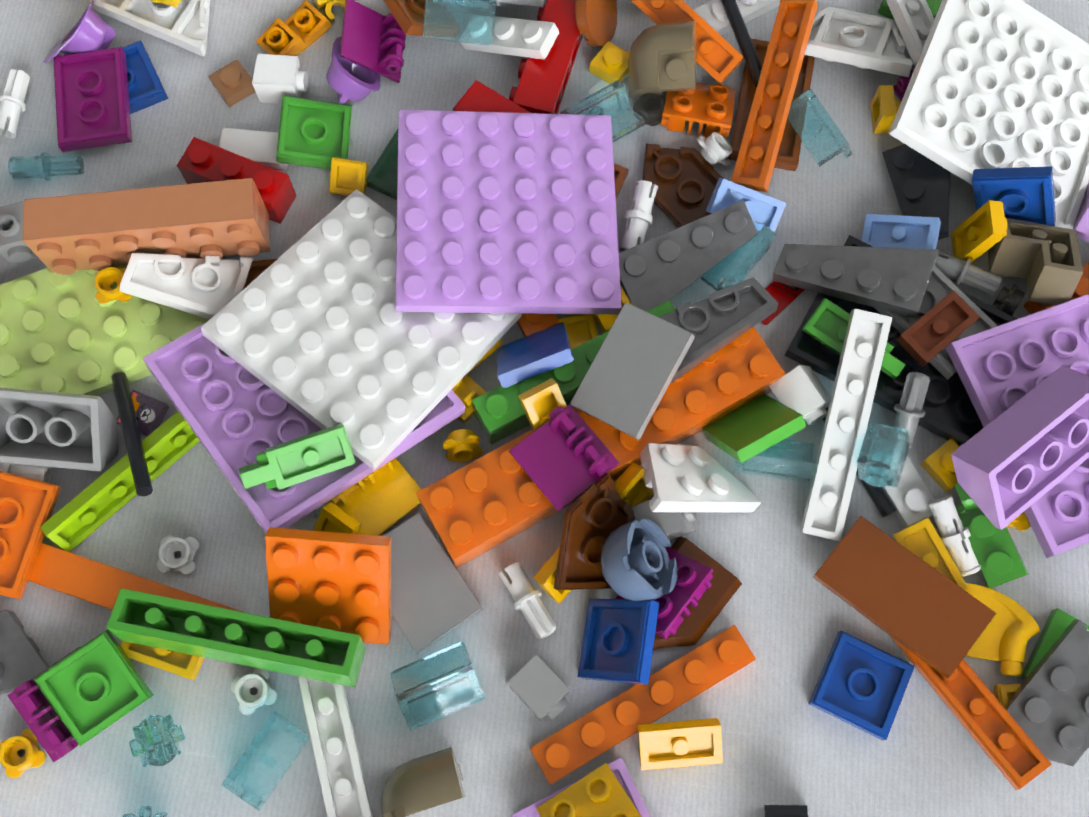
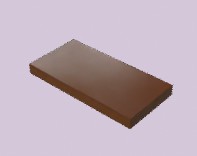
(791, 143)
(904, 596)

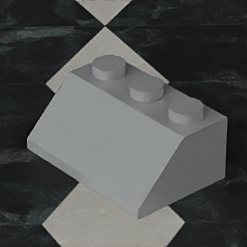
(56, 430)

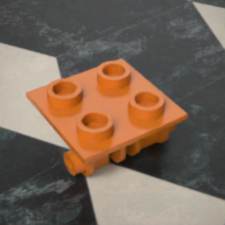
(705, 105)

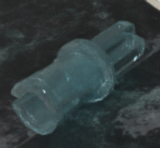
(45, 166)

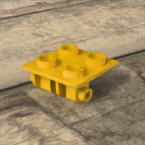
(380, 498)
(592, 796)

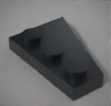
(919, 185)

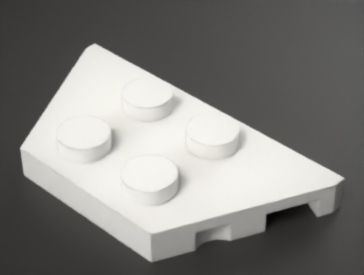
(178, 25)
(858, 41)
(692, 481)

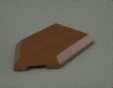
(682, 180)
(585, 532)
(709, 605)

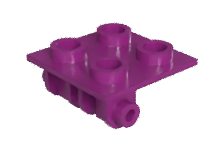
(372, 40)
(564, 457)
(691, 583)
(43, 718)

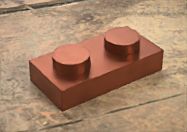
(937, 328)

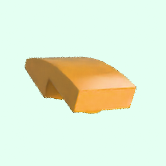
(296, 33)

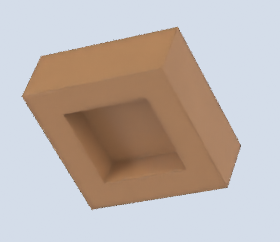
(232, 83)

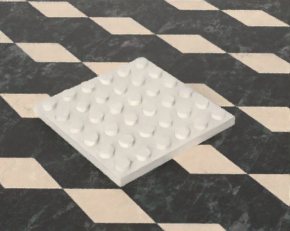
(1001, 93)
(330, 336)

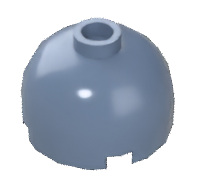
(637, 561)

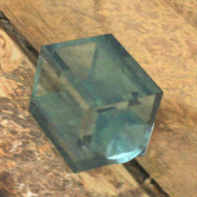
(883, 455)

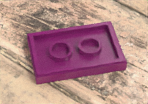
(92, 99)

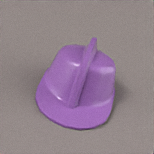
(87, 35)
(349, 78)

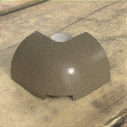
(663, 59)
(422, 784)

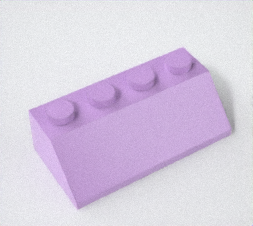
(1027, 447)

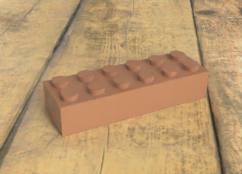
(174, 220)

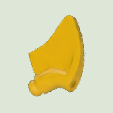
(1006, 634)

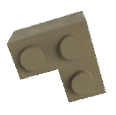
(1042, 256)

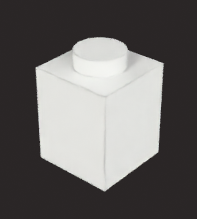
(277, 77)
(803, 393)

